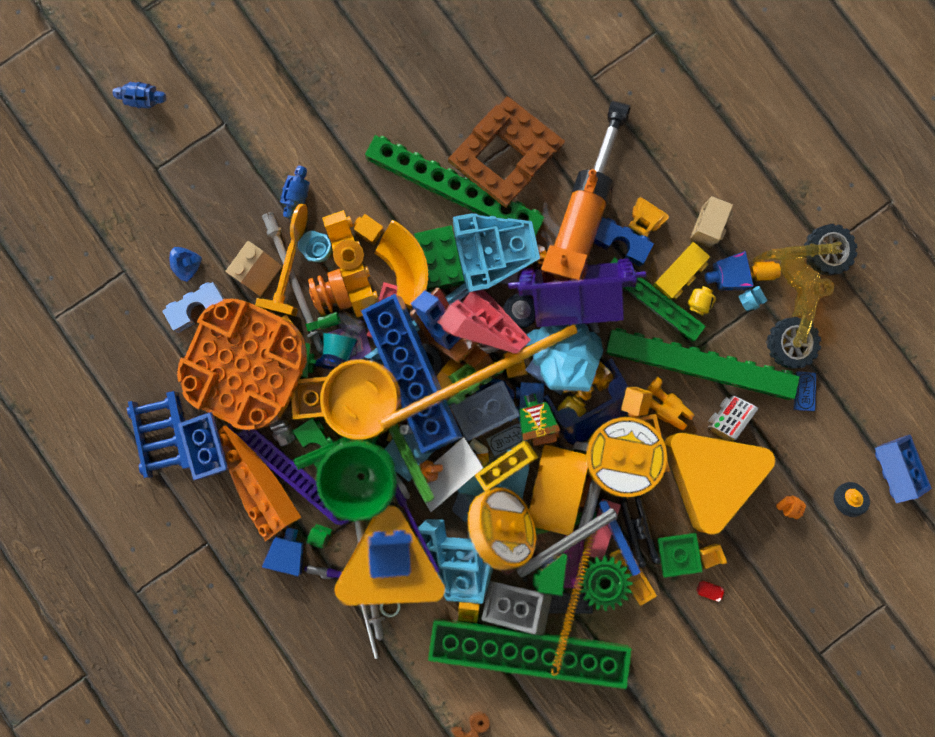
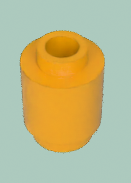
(765, 271)

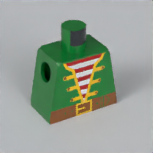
(536, 419)

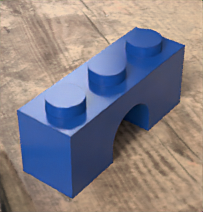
(637, 246)
(430, 311)

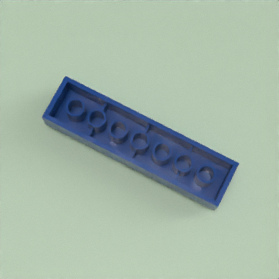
(408, 362)

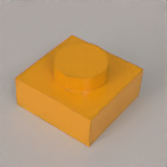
(468, 612)

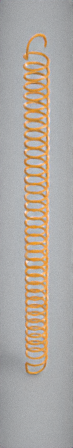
(573, 607)

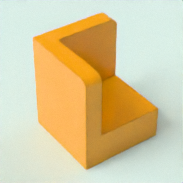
(712, 556)

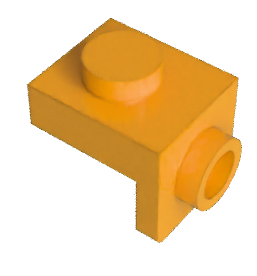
(515, 370)

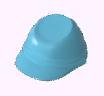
(315, 246)

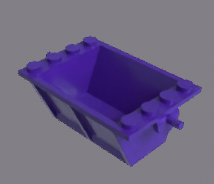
(579, 301)

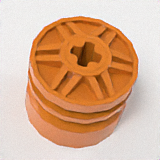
(329, 293)

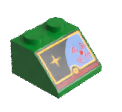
(551, 576)

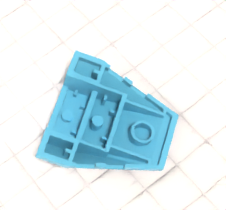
(493, 248)

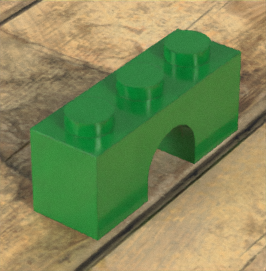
(311, 433)

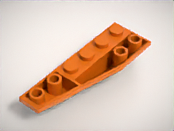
(257, 487)

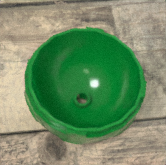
(348, 494)

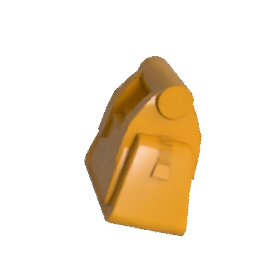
(647, 215)

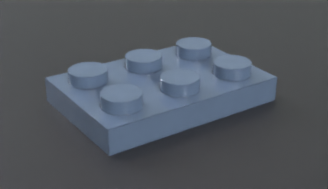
(484, 411)

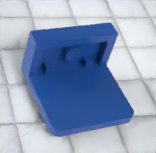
(389, 554)

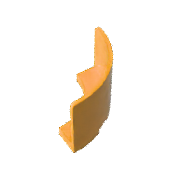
(407, 260)
(558, 489)

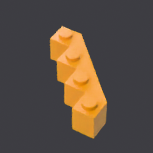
(355, 280)

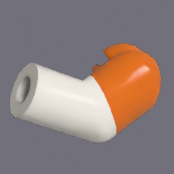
(405, 429)

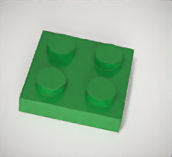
(679, 555)

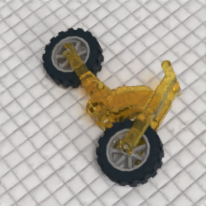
(799, 328)

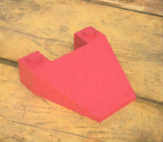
(484, 322)

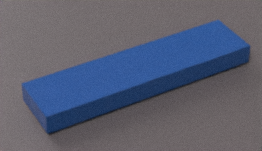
(620, 541)

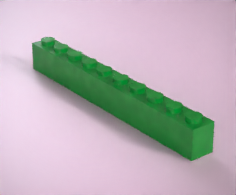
(702, 365)

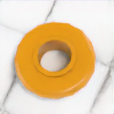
(348, 245)

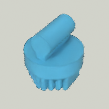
(752, 298)

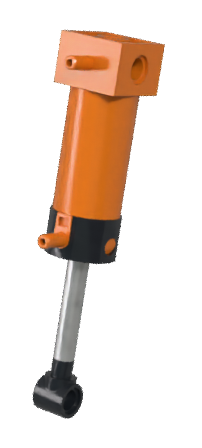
(585, 209)

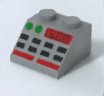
(731, 418)

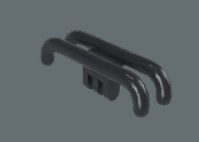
(639, 529)

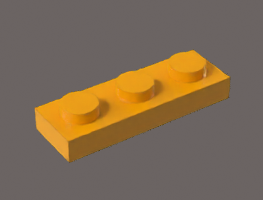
(641, 587)

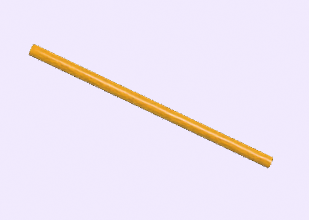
(478, 376)

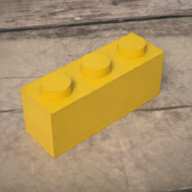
(682, 271)
(506, 466)

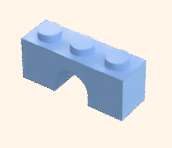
(179, 312)

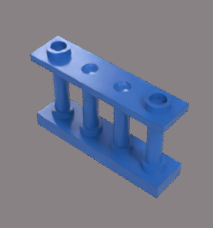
(174, 404)

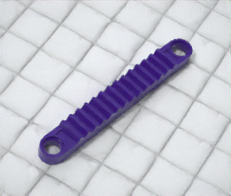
(286, 469)

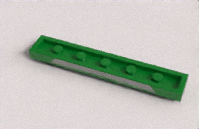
(665, 308)

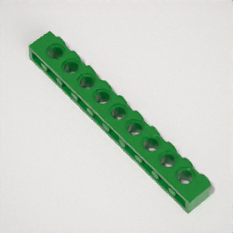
(381, 144)

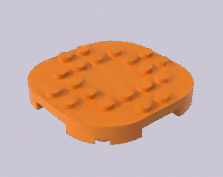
(242, 364)

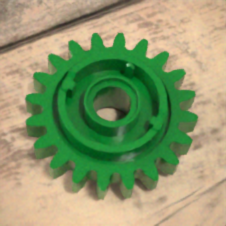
(608, 595)

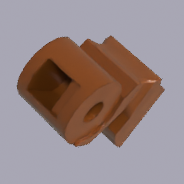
(478, 723)

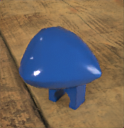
(184, 263)

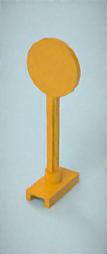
(297, 229)

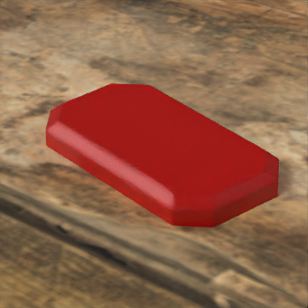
(710, 591)

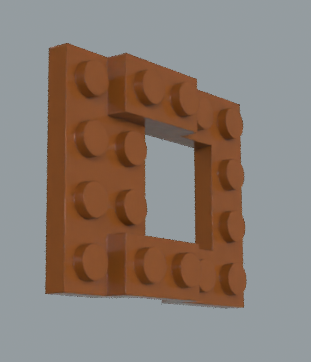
(521, 132)

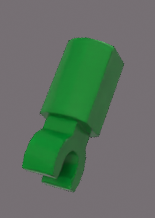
(324, 322)

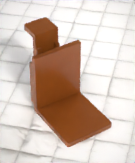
(463, 350)

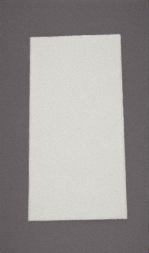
(458, 467)

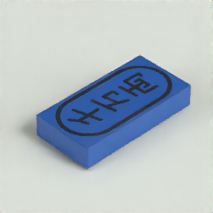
(805, 392)

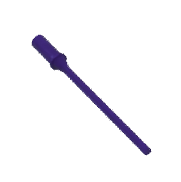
(402, 502)

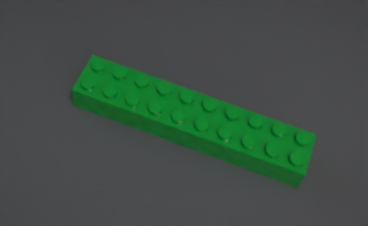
(529, 653)

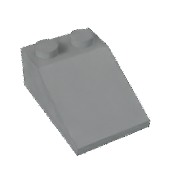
(516, 608)

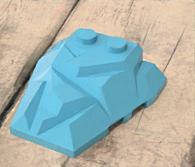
(570, 362)

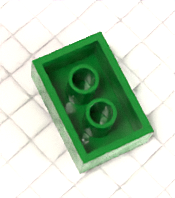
(441, 258)

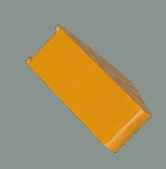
(715, 476)
(359, 588)

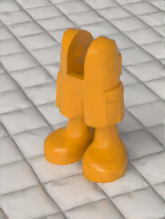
(671, 406)

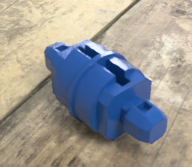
(139, 95)
(294, 191)

